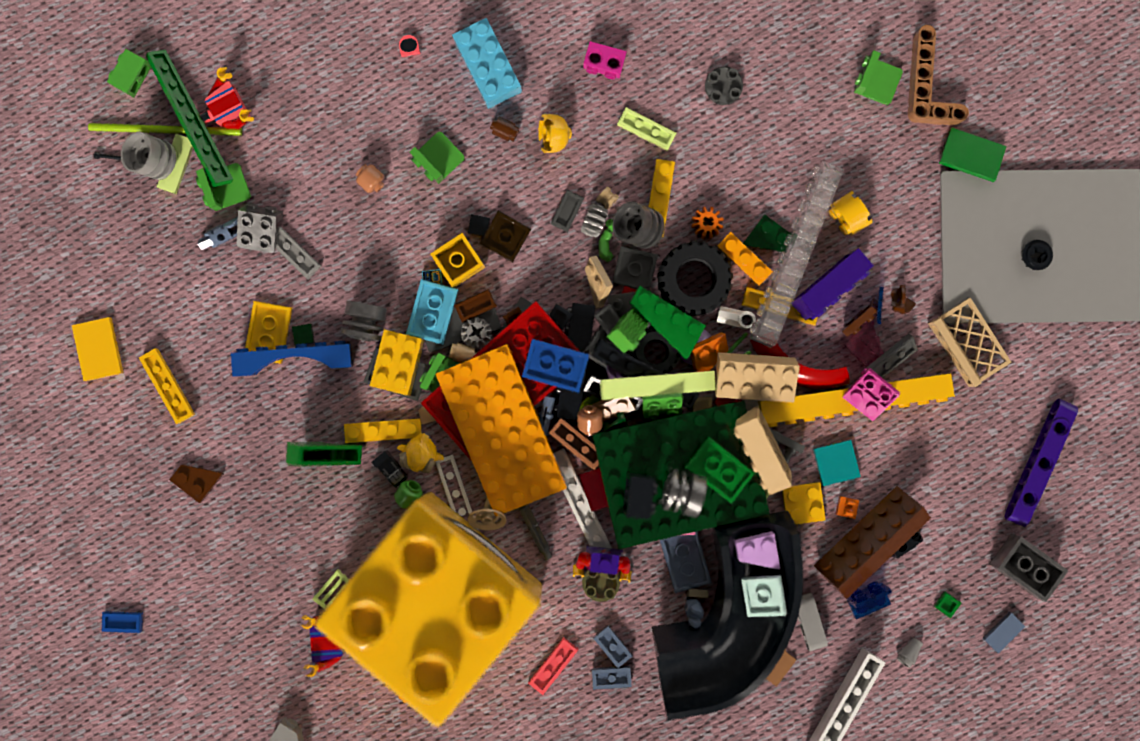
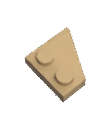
(598, 281)

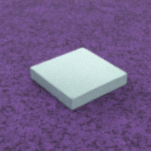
(764, 596)

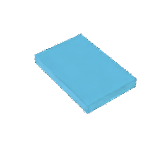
(432, 311)

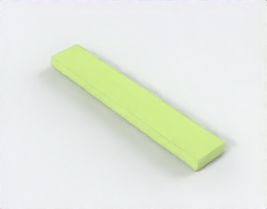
(657, 385)

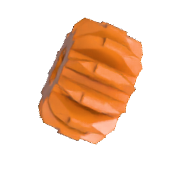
(707, 229)

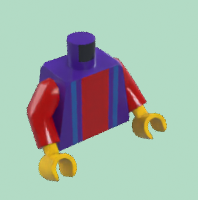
(603, 561)
(323, 649)

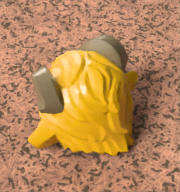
(419, 454)

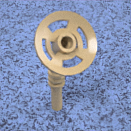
(486, 517)

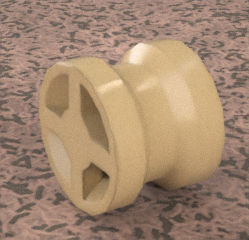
(607, 198)

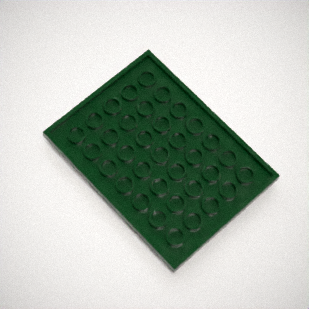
(666, 445)

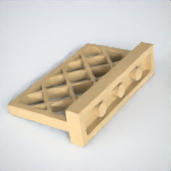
(954, 349)

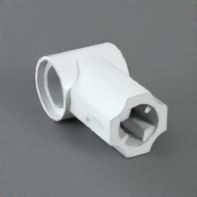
(733, 317)

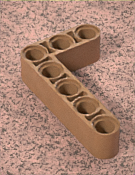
(925, 85)

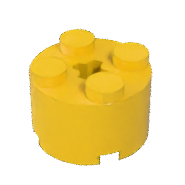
(850, 213)

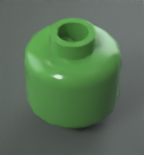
(407, 493)

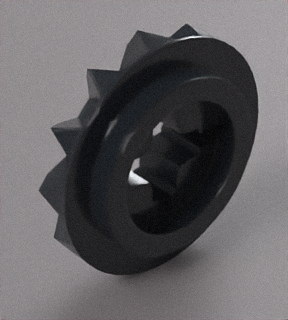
(1043, 260)

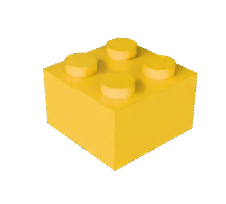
(457, 260)

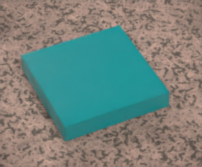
(836, 462)

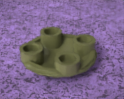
(600, 585)

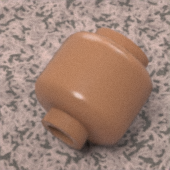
(370, 178)
(590, 420)

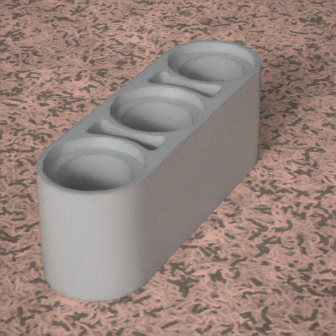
(811, 624)

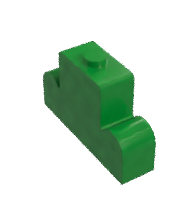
(322, 454)

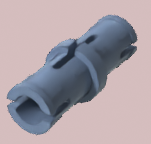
(547, 405)

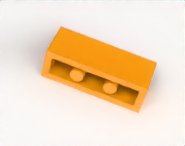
(744, 258)

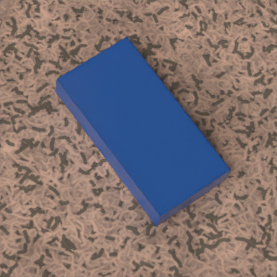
(122, 622)

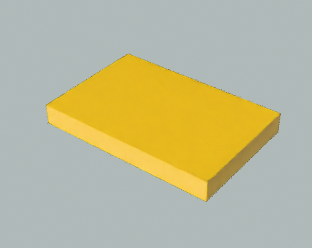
(268, 326)
(97, 349)

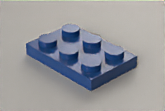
(555, 365)

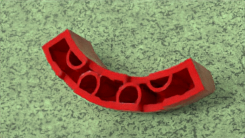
(807, 376)

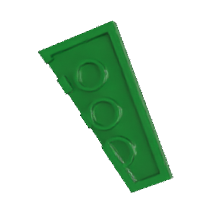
(673, 324)

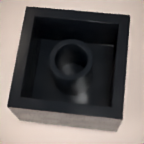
(639, 496)

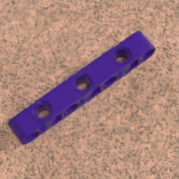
(1035, 477)

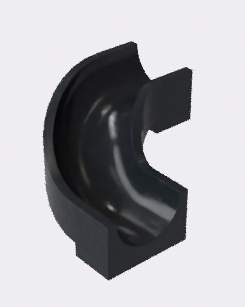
(729, 652)

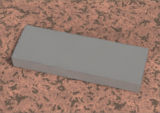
(296, 254)

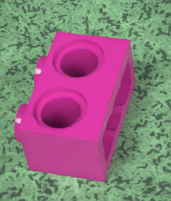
(606, 55)

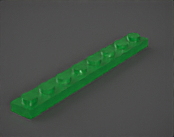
(189, 118)

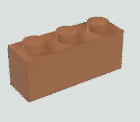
(575, 443)

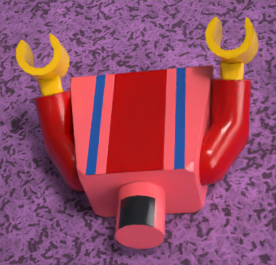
(225, 104)

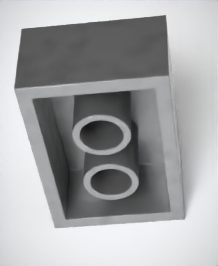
(1028, 567)

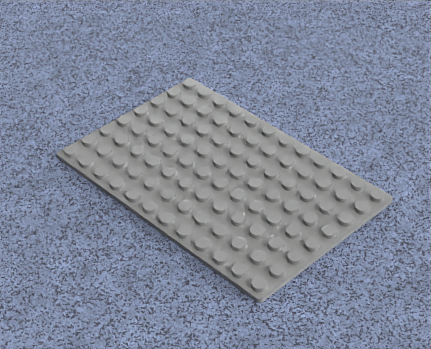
(1081, 214)

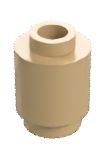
(461, 352)

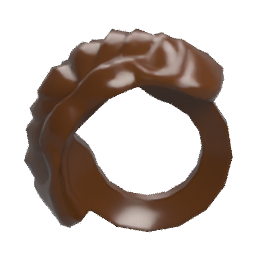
(900, 302)

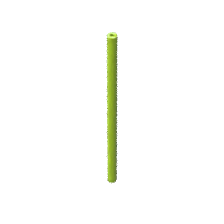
(158, 129)

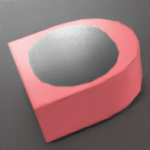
(408, 46)

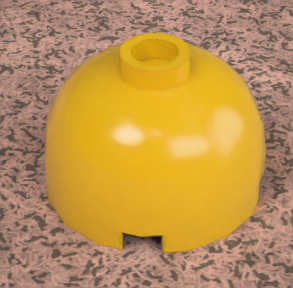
(554, 133)

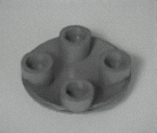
(723, 85)

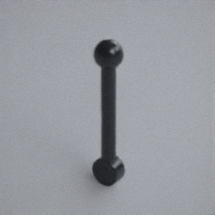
(97, 155)

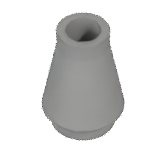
(910, 652)

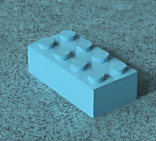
(487, 63)

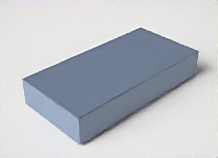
(1003, 632)

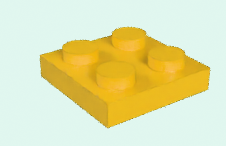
(804, 502)

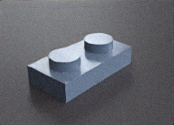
(612, 646)
(611, 677)

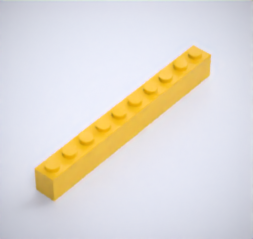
(832, 402)

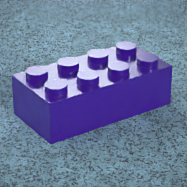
(832, 284)

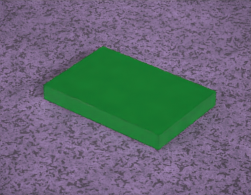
(972, 154)
(722, 470)

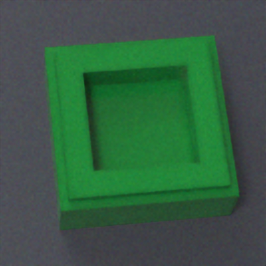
(947, 604)

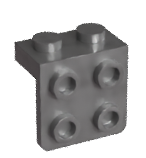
(258, 227)

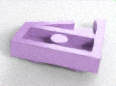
(758, 550)

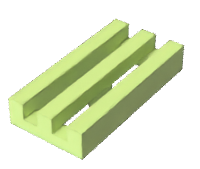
(343, 577)

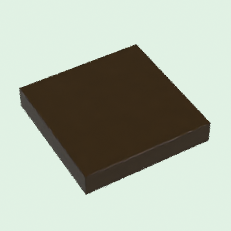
(505, 236)

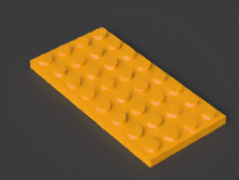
(501, 430)

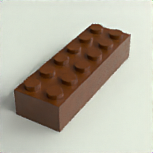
(872, 541)

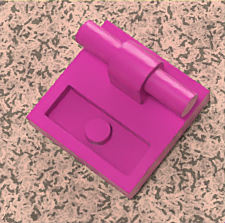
(871, 394)

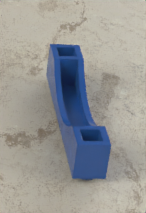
(251, 363)

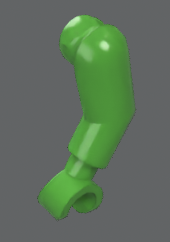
(603, 243)

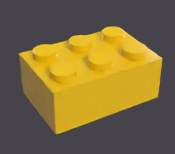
(397, 362)

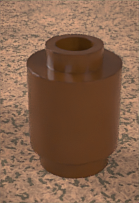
(504, 129)

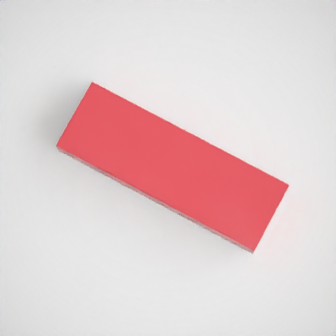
(553, 665)

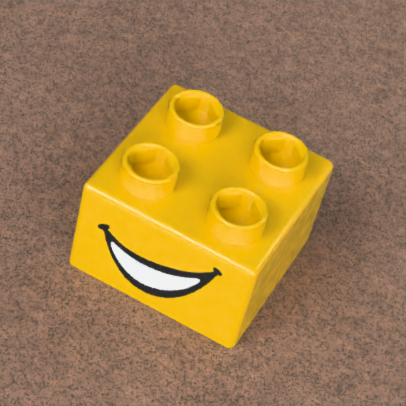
(431, 608)

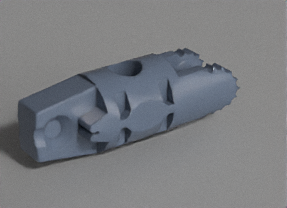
(212, 237)
(693, 611)

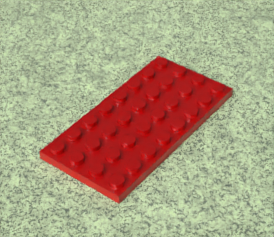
(531, 324)

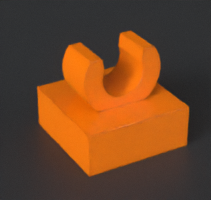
(847, 507)

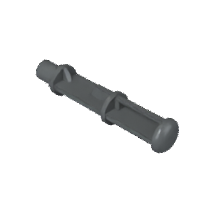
(535, 531)

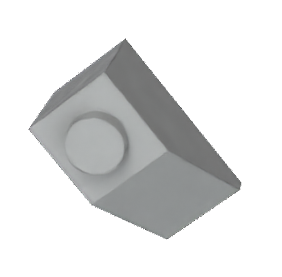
(287, 731)

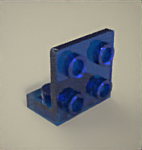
(869, 599)

